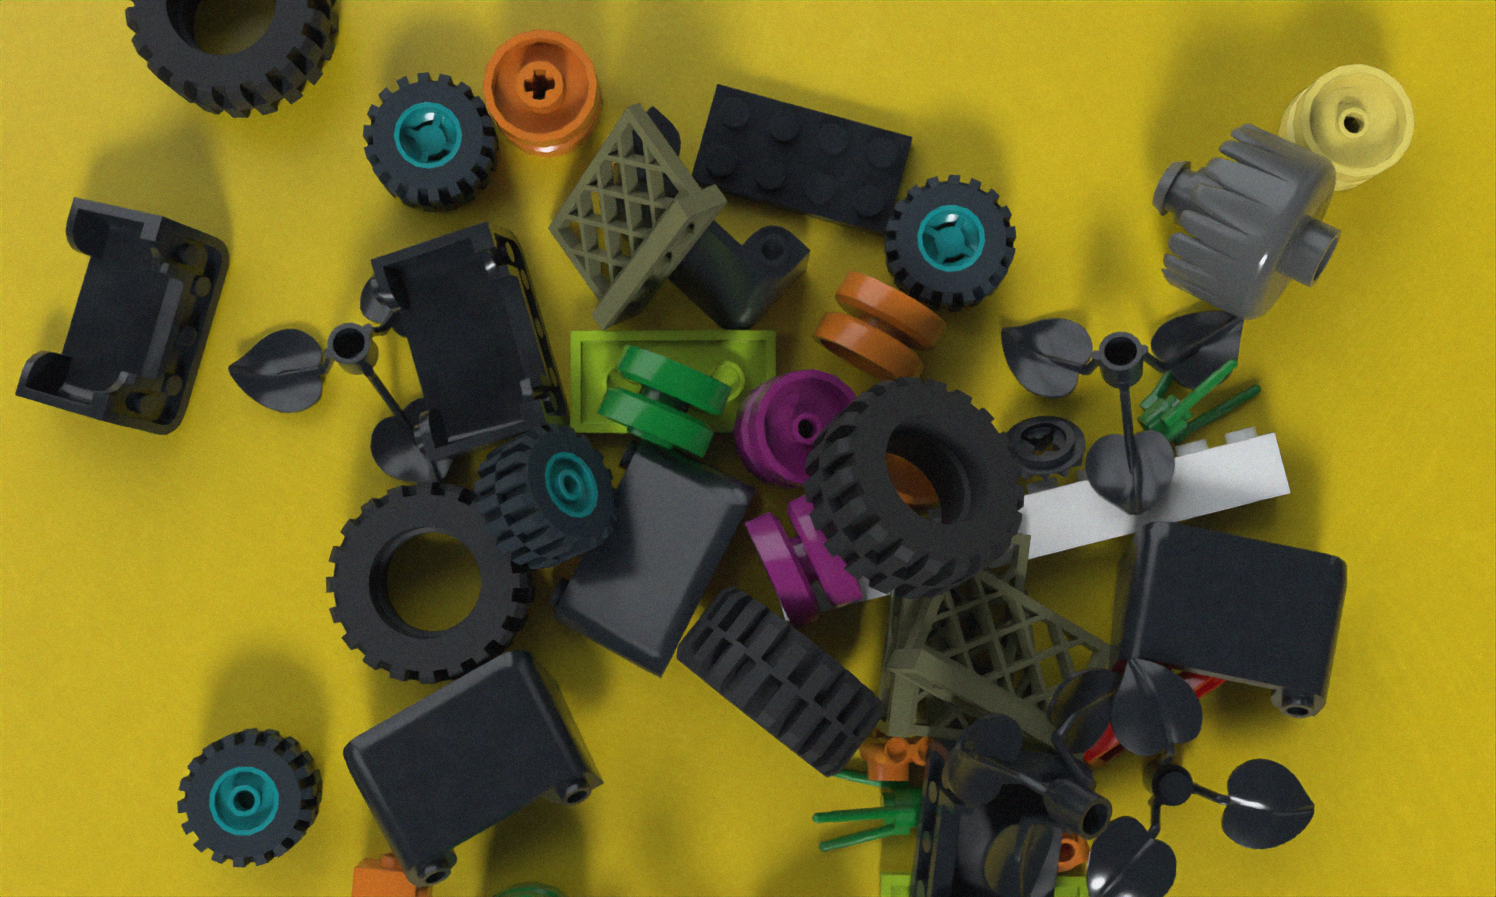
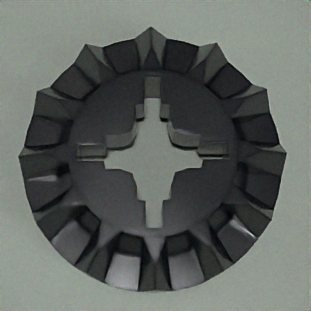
(1037, 434)

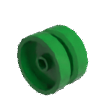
(666, 397)

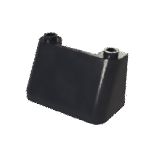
(718, 274)
(135, 319)
(473, 339)
(659, 559)
(1230, 611)
(469, 761)
(955, 832)

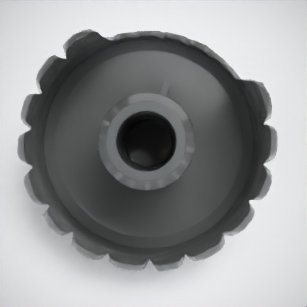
(1251, 221)

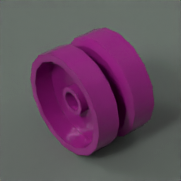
(770, 418)
(801, 562)

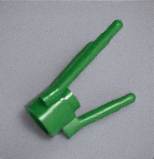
(1171, 414)
(897, 809)

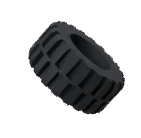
(241, 80)
(957, 454)
(364, 600)
(781, 680)

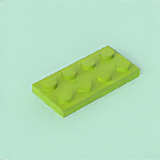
(731, 356)

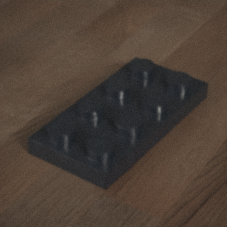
(801, 160)

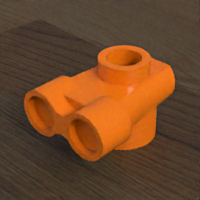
(890, 755)

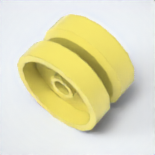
(1354, 120)

